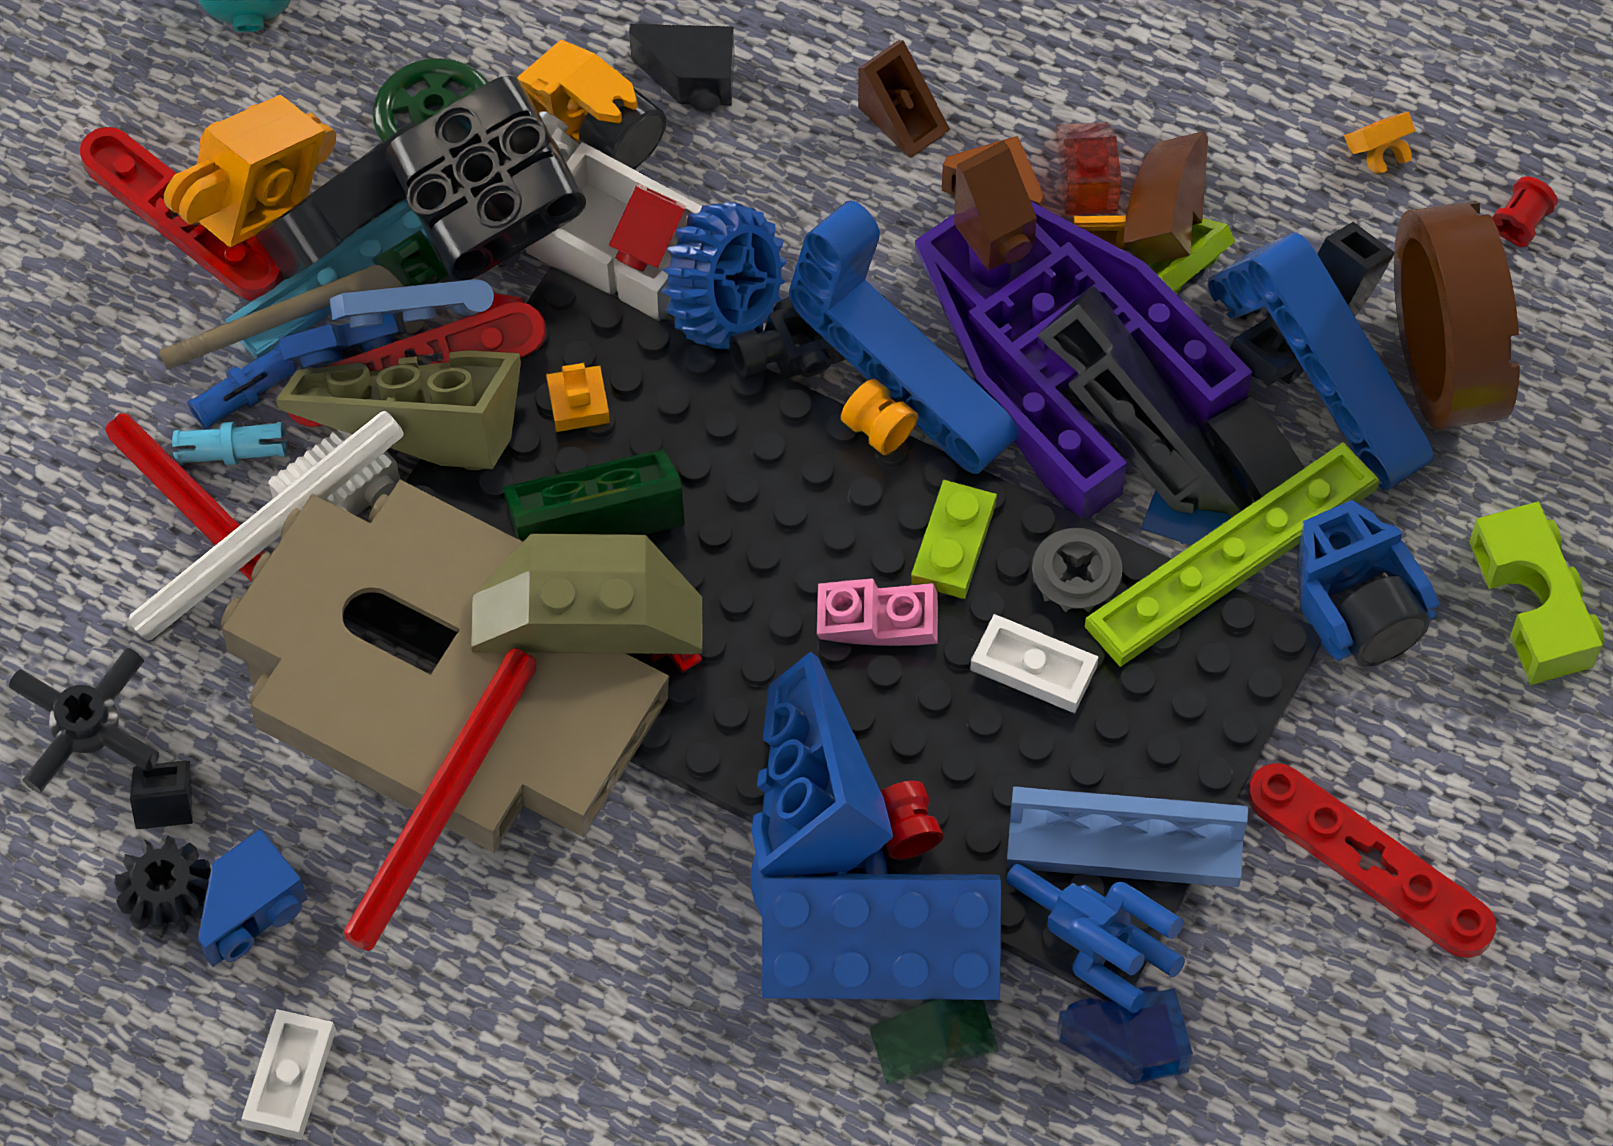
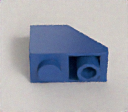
(245, 896)

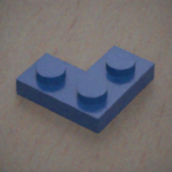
(324, 344)

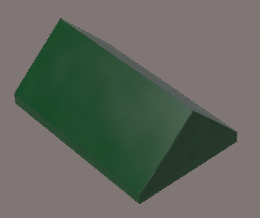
(609, 498)

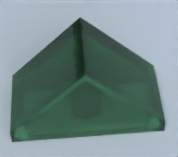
(932, 1038)

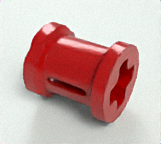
(1523, 212)

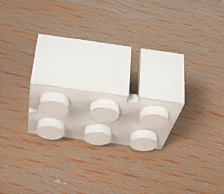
(583, 243)

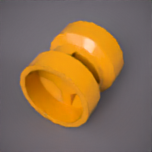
(879, 416)

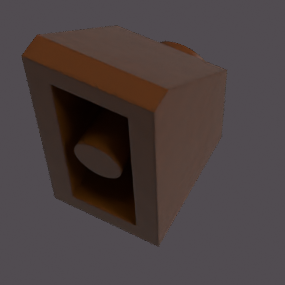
(994, 207)

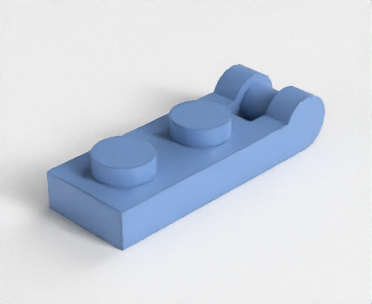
(415, 302)

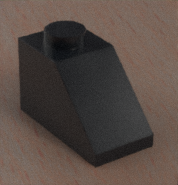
(687, 61)

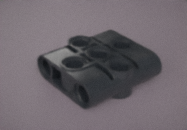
(475, 139)

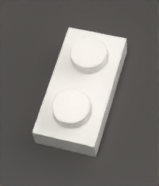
(1034, 663)
(288, 1074)

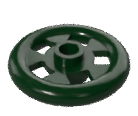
(437, 75)

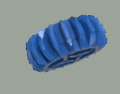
(724, 273)

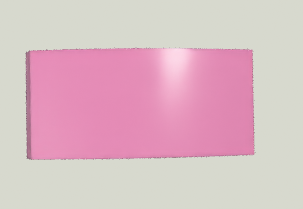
(877, 616)

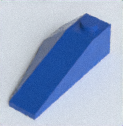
(818, 788)

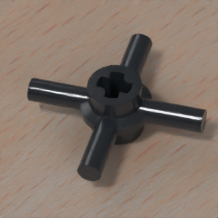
(84, 735)

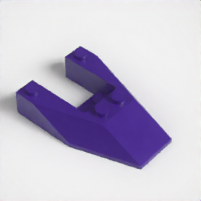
(998, 328)

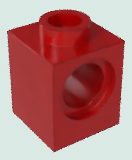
(646, 228)

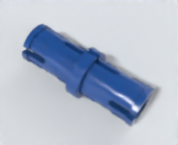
(211, 407)

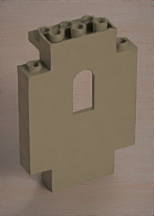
(397, 723)

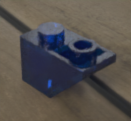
(1130, 1044)

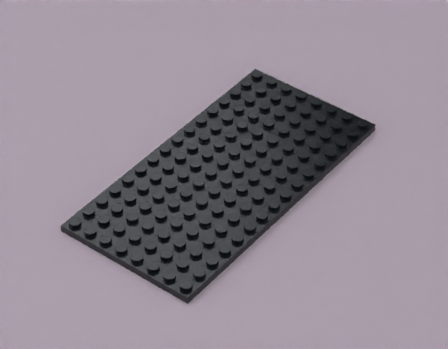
(802, 500)

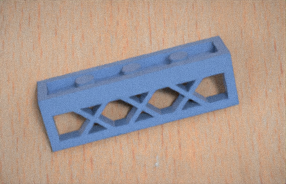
(1127, 836)

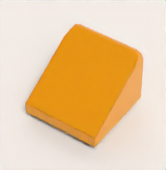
(1105, 227)

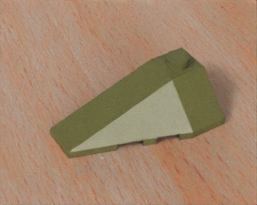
(448, 410)

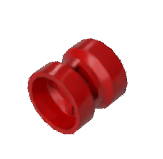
(909, 819)

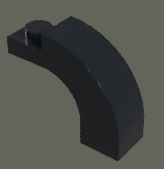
(1356, 267)

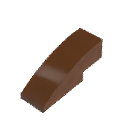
(1167, 199)

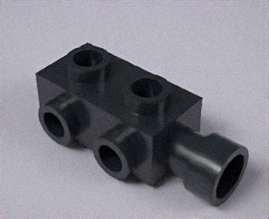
(777, 343)

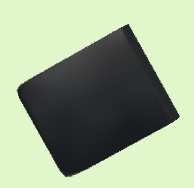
(162, 795)

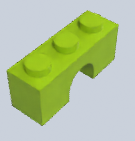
(1526, 551)

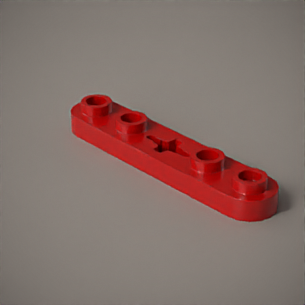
(140, 184)
(504, 329)
(1416, 894)

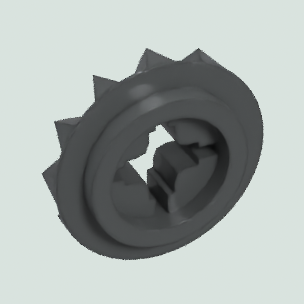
(1077, 547)

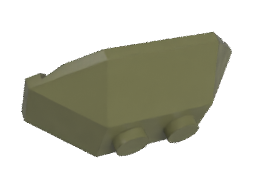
(587, 599)

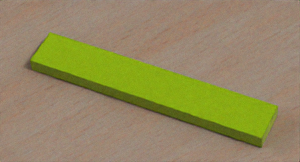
(1227, 555)

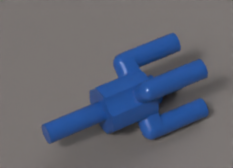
(1104, 932)

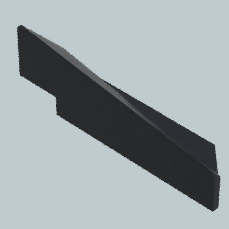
(1141, 409)

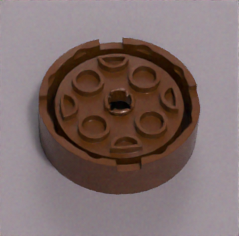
(1456, 314)

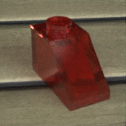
(1089, 168)

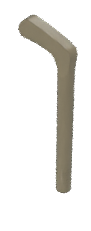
(369, 278)

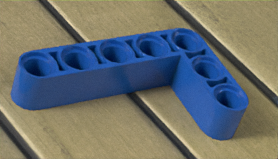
(886, 346)
(1331, 351)

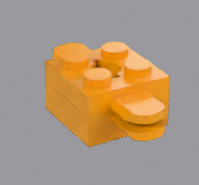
(251, 169)

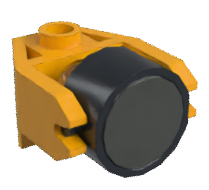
(595, 103)

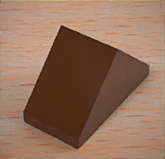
(899, 100)

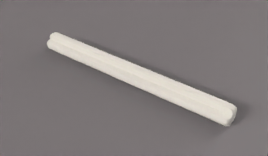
(264, 526)

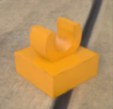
(1380, 136)
(577, 397)

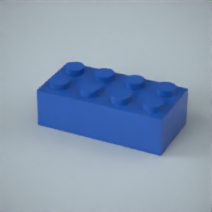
(881, 936)

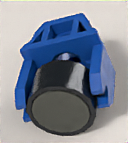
(1378, 619)

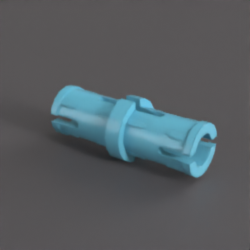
(230, 443)

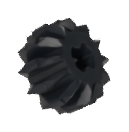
(163, 906)

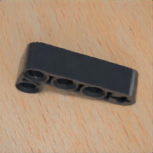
(333, 211)

